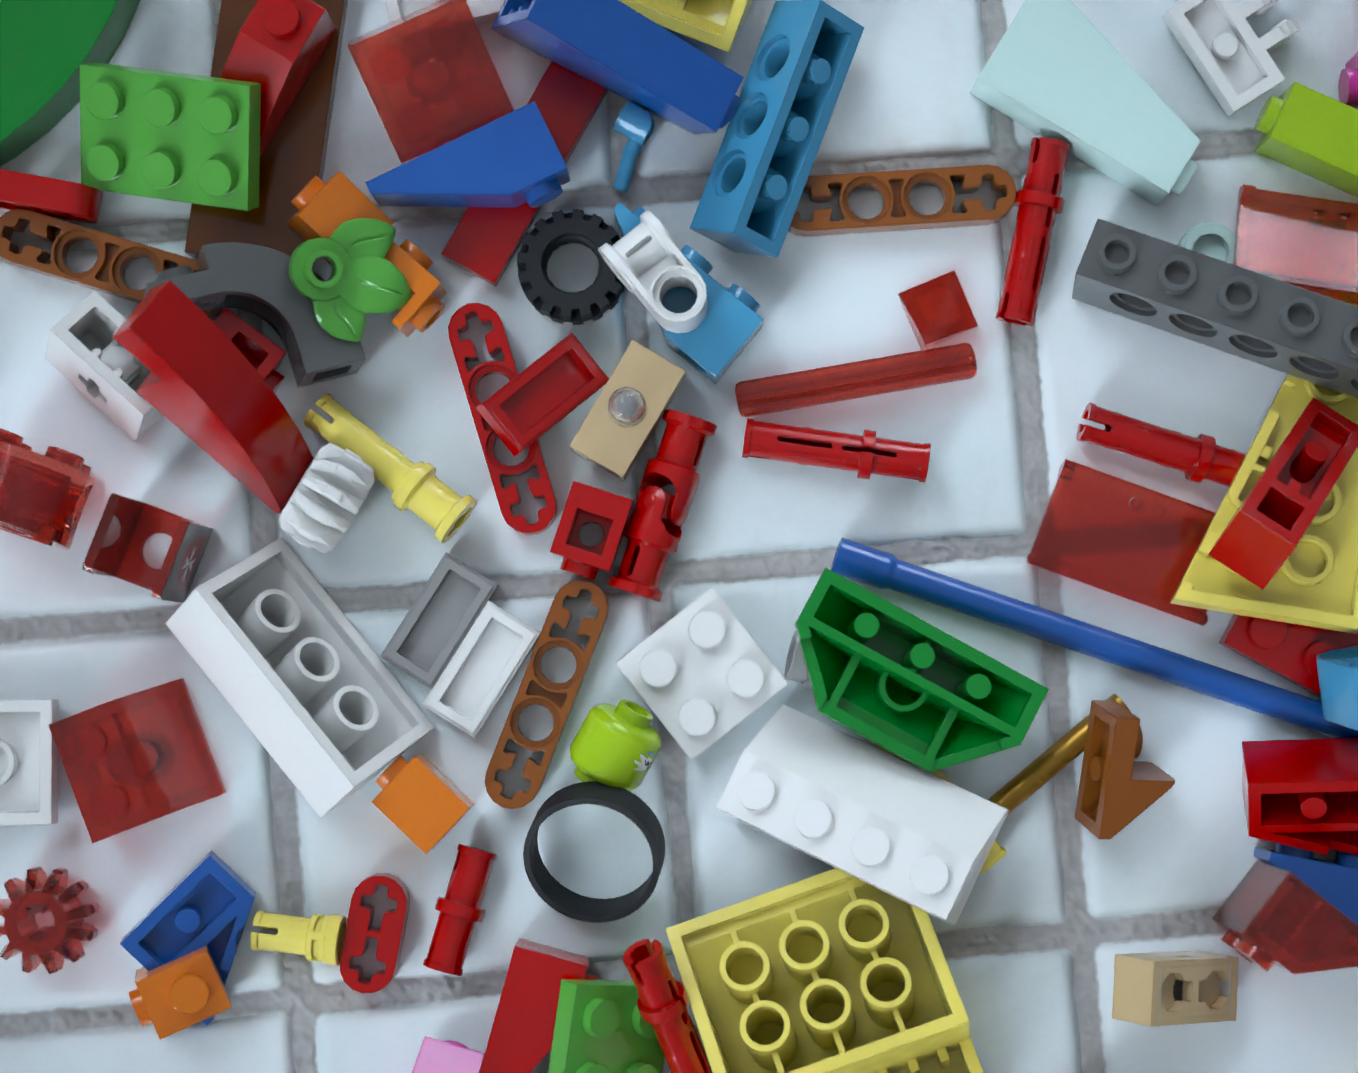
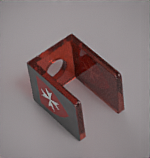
(121, 541)

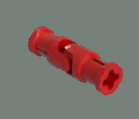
(658, 516)

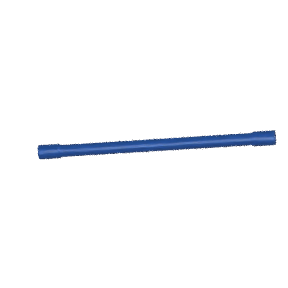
(888, 572)

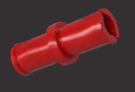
(460, 910)

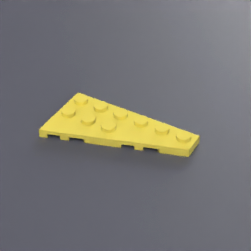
(1321, 575)

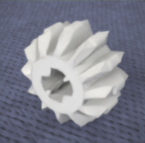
(327, 498)

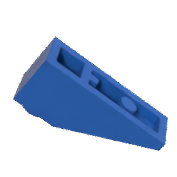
(488, 167)

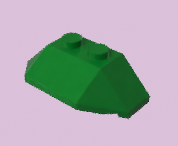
(908, 680)

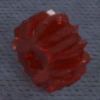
(51, 943)

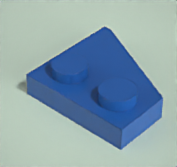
(200, 911)

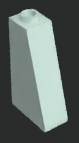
(1075, 87)

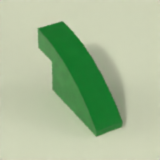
(42, 60)

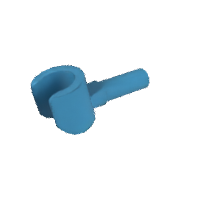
(638, 127)

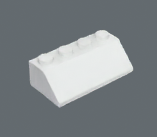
(299, 675)
(864, 812)

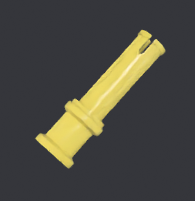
(412, 484)

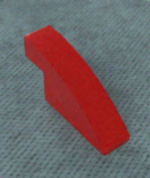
(215, 394)

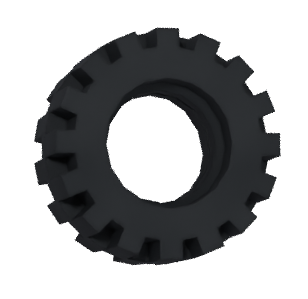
(533, 263)

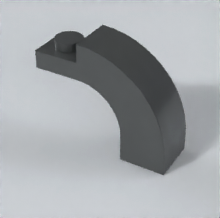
(260, 283)

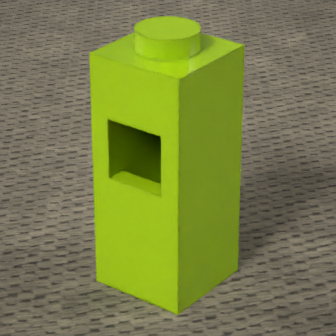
(1311, 136)

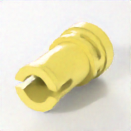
(315, 937)

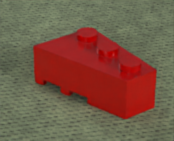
(1302, 792)

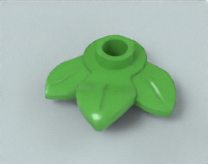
(359, 277)

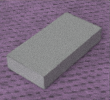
(439, 620)

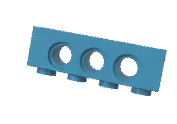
(777, 127)

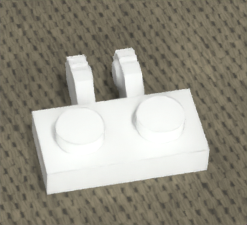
(1228, 50)

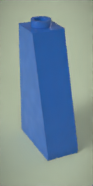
(628, 57)

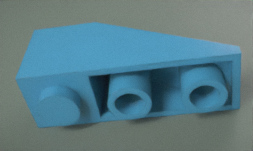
(728, 322)

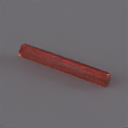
(855, 380)

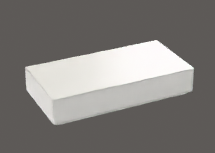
(481, 669)

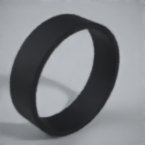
(574, 904)

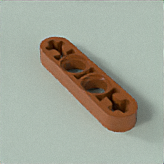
(897, 211)
(111, 262)
(554, 696)

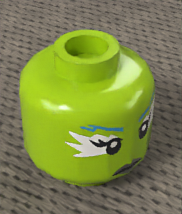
(615, 745)

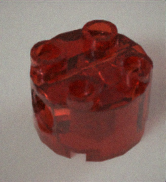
(40, 492)

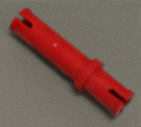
(1036, 216)
(837, 450)
(1196, 457)
(663, 1005)

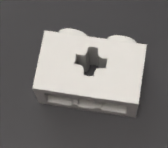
(100, 366)

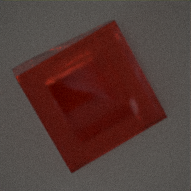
(937, 310)

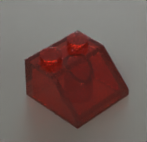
(137, 759)
(1286, 924)

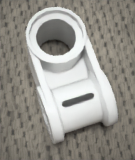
(652, 264)

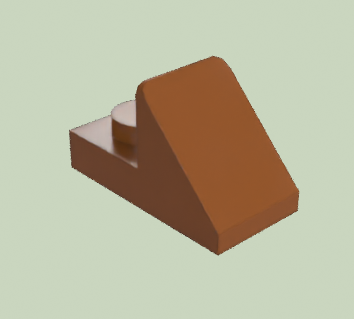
(1111, 783)

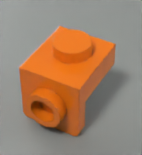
(427, 291)
(179, 993)

